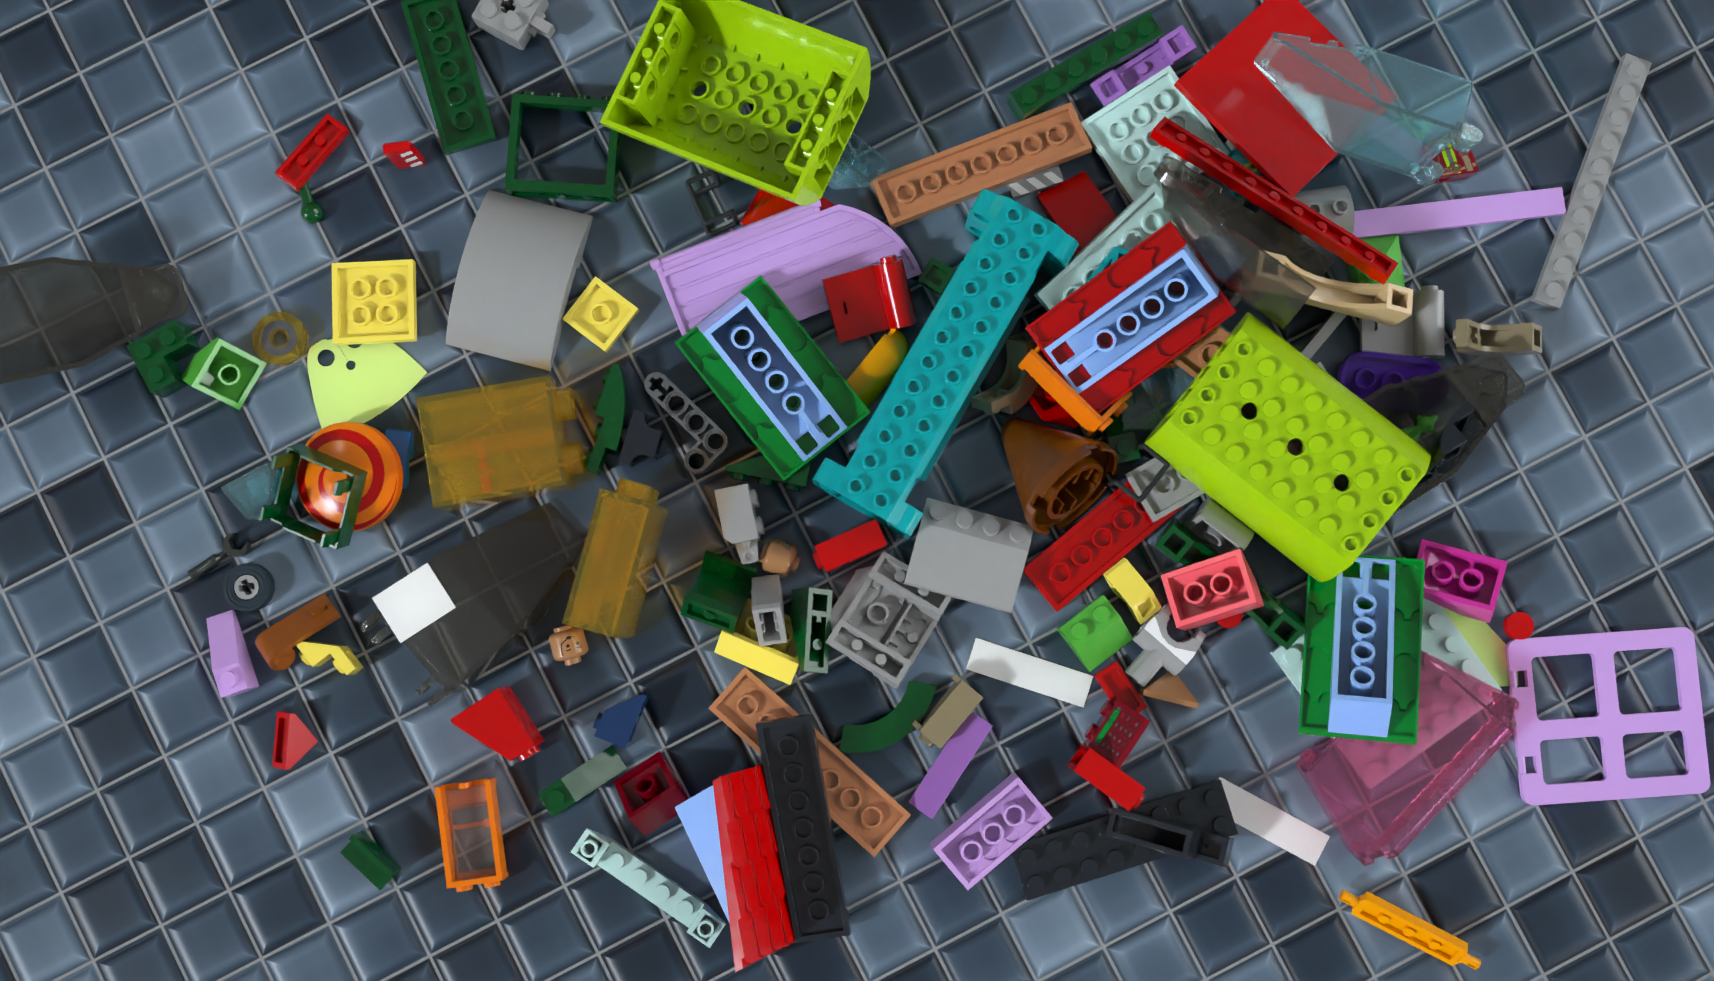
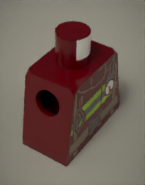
(1456, 164)

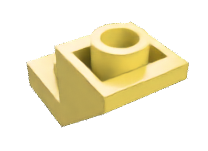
(1132, 590)
(319, 653)

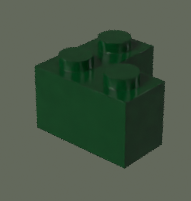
(158, 356)

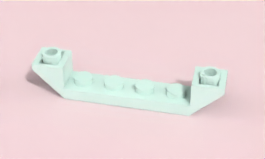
(650, 883)

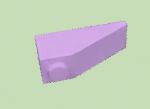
(229, 655)

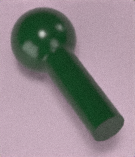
(311, 211)

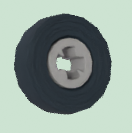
(261, 594)

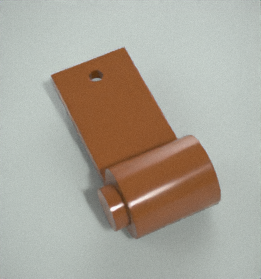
(277, 641)

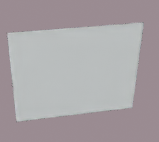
(413, 602)

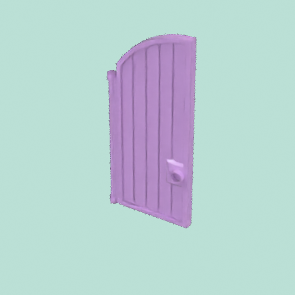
(787, 250)

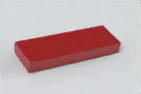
(312, 152)

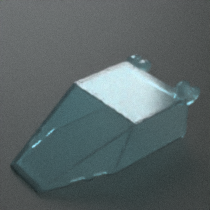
(1373, 103)

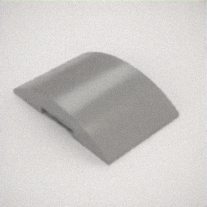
(516, 279)

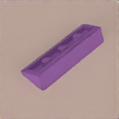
(950, 765)

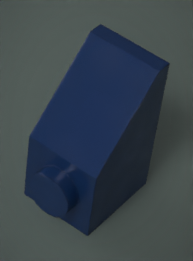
(620, 721)

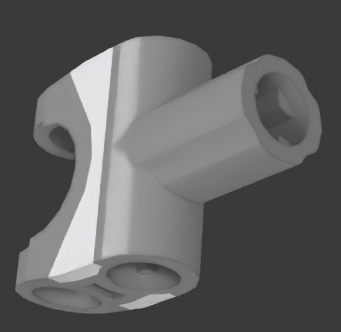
(1160, 649)

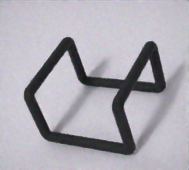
(693, 194)
(1110, 484)

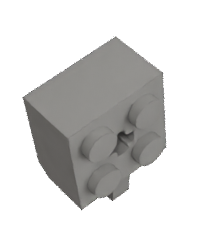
(513, 26)
(739, 520)

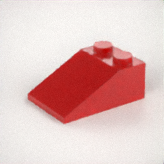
(1077, 209)

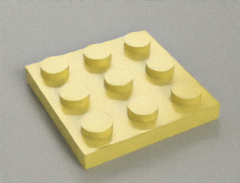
(374, 302)

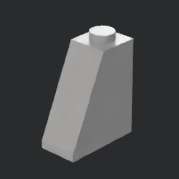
(768, 610)

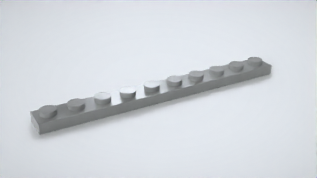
(1591, 181)

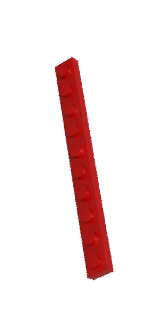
(1274, 200)

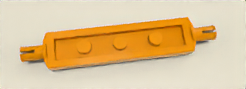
(1410, 928)

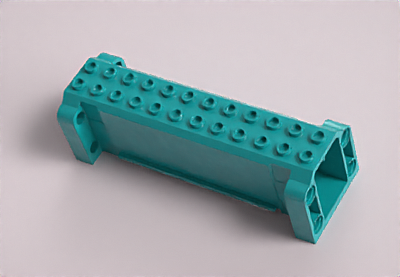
(948, 360)

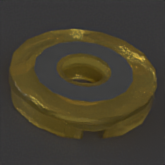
(264, 338)

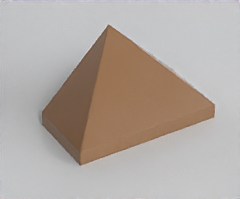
(1169, 689)

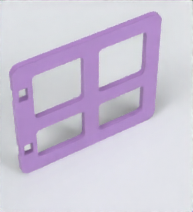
(1609, 722)

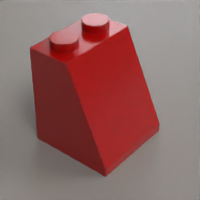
(501, 725)

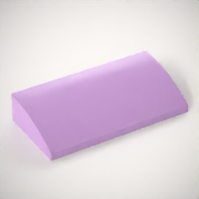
(990, 831)

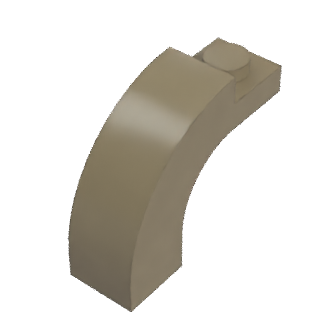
(1506, 340)
(1015, 385)

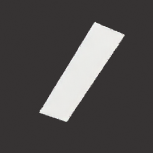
(1029, 672)
(1274, 824)

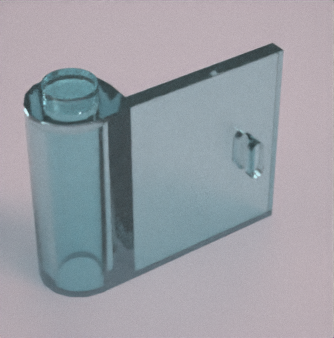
(1154, 399)

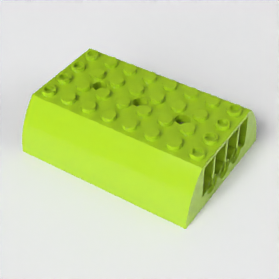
(743, 59)
(1248, 461)

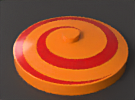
(362, 448)

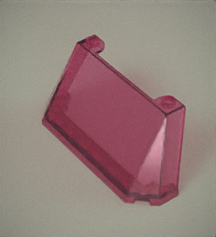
(1390, 791)

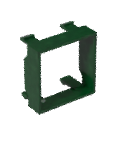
(354, 486)

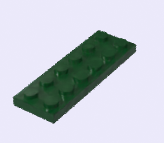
(449, 74)

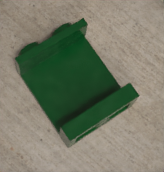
(719, 592)

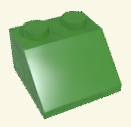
(1095, 632)

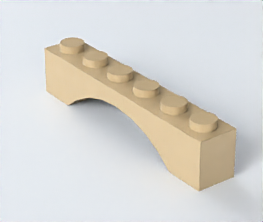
(1374, 302)

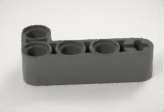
(684, 418)

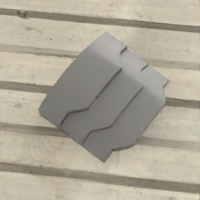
(884, 620)

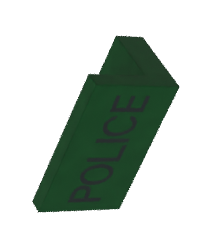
(370, 860)

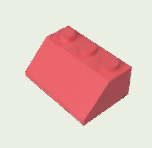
(1211, 590)

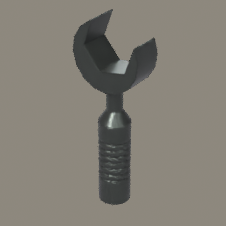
(215, 559)

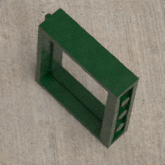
(560, 190)

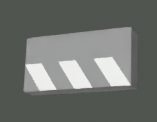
(1035, 183)

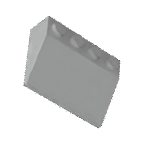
(969, 555)

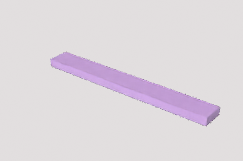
(1459, 213)

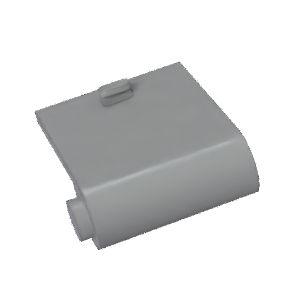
(1417, 335)

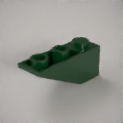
(766, 474)

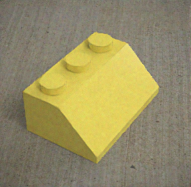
(742, 646)

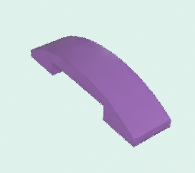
(1166, 52)

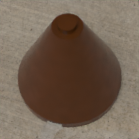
(1055, 471)

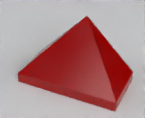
(290, 741)

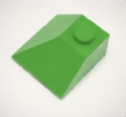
(1387, 245)
(224, 372)

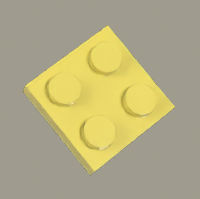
(600, 314)

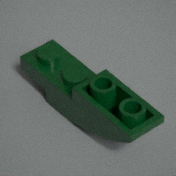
(613, 408)

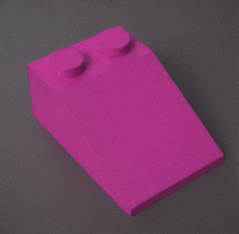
(1461, 580)

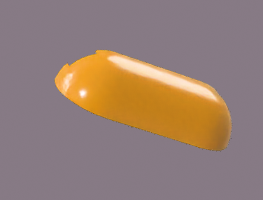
(879, 367)

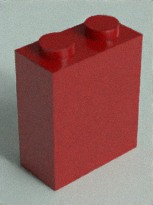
(849, 546)
(1107, 777)

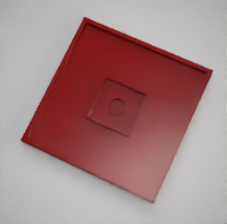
(1250, 108)

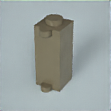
(948, 713)

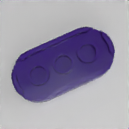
(1370, 370)

